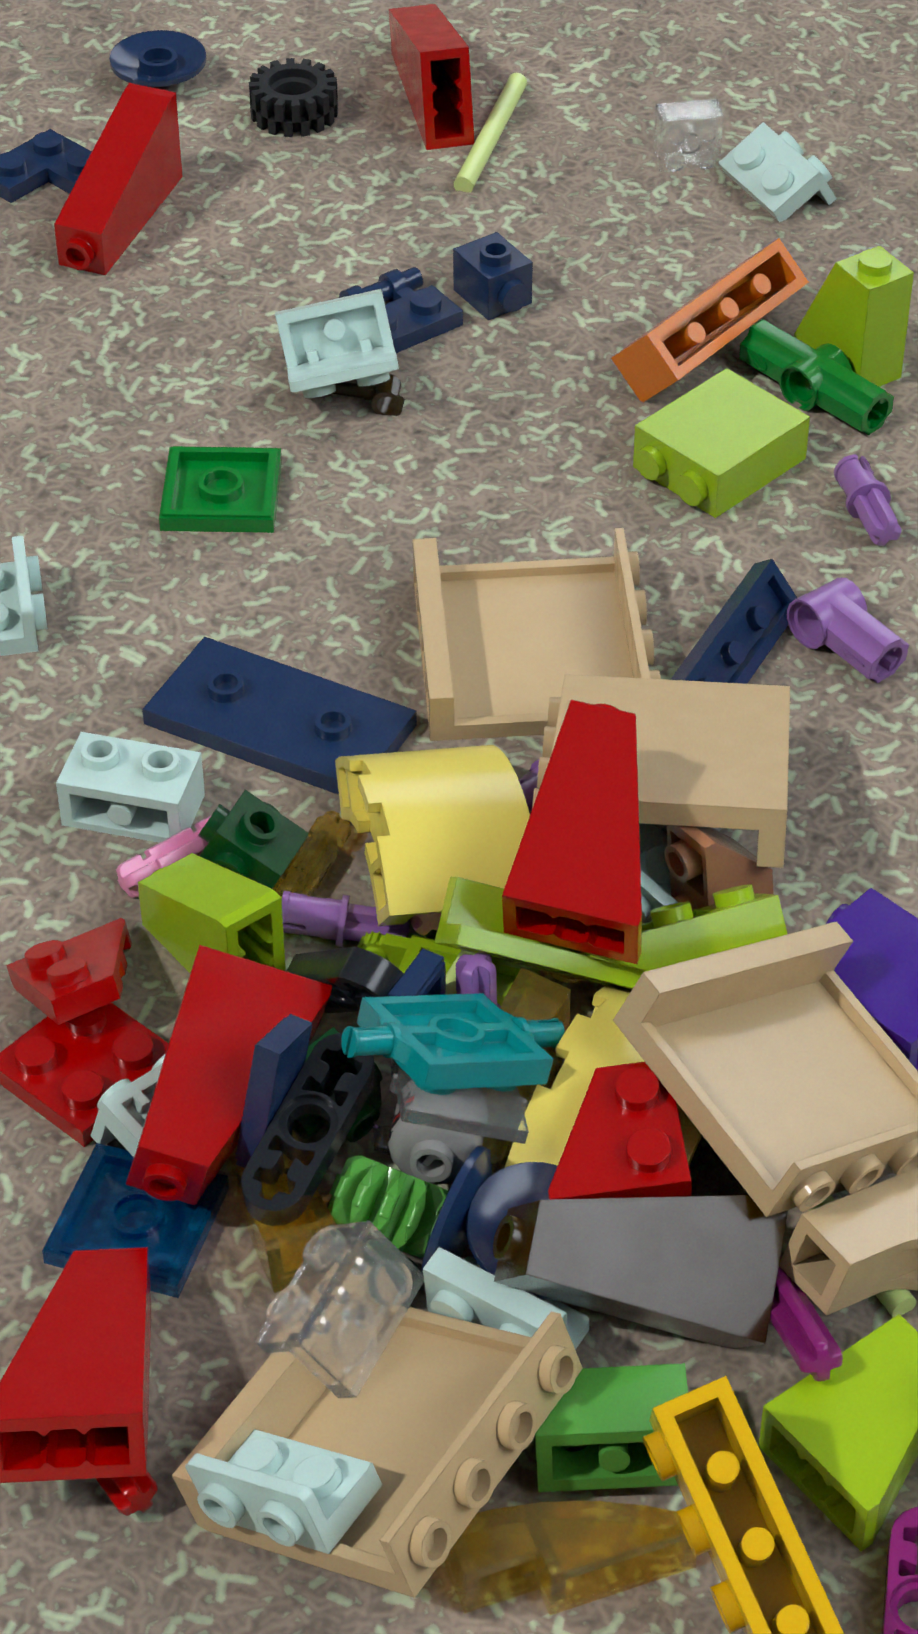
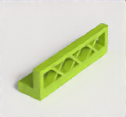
(474, 923)

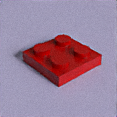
(72, 1064)

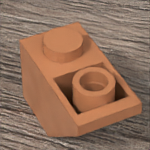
(708, 862)

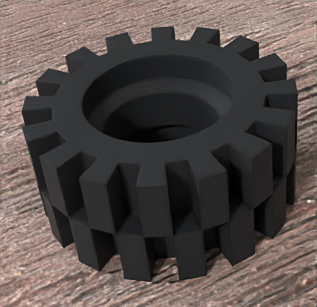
(293, 97)

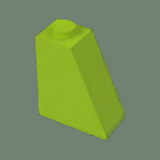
(863, 314)
(214, 908)
(853, 1434)

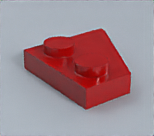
(74, 974)
(624, 1140)

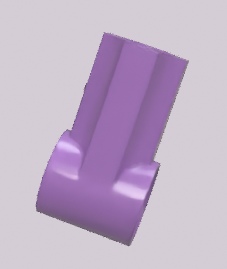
(840, 620)

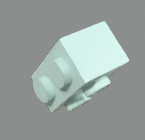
(130, 787)

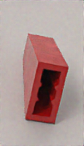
(434, 74)
(122, 180)
(581, 847)
(208, 1066)
(81, 1376)

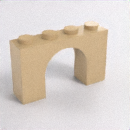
(857, 1245)

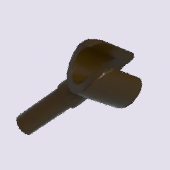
(383, 396)

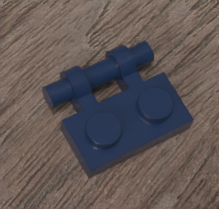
(412, 314)

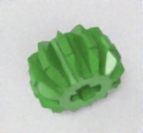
(388, 1198)

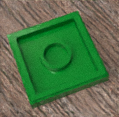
(221, 489)

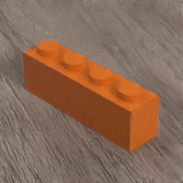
(709, 320)

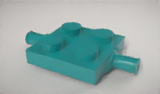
(454, 1041)

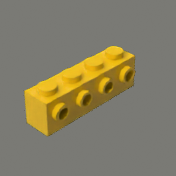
(737, 1515)

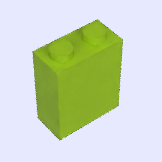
(720, 442)

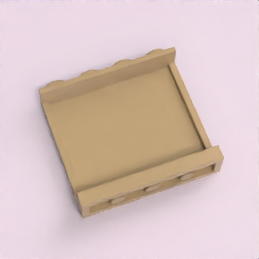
(511, 630)
(702, 751)
(779, 1067)
(435, 1420)

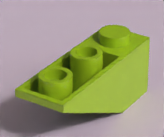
(687, 934)

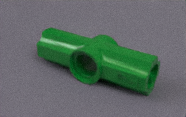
(816, 377)

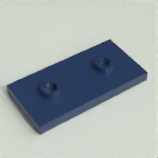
(274, 714)

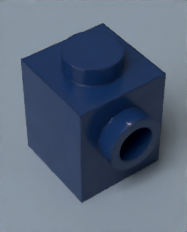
(492, 276)

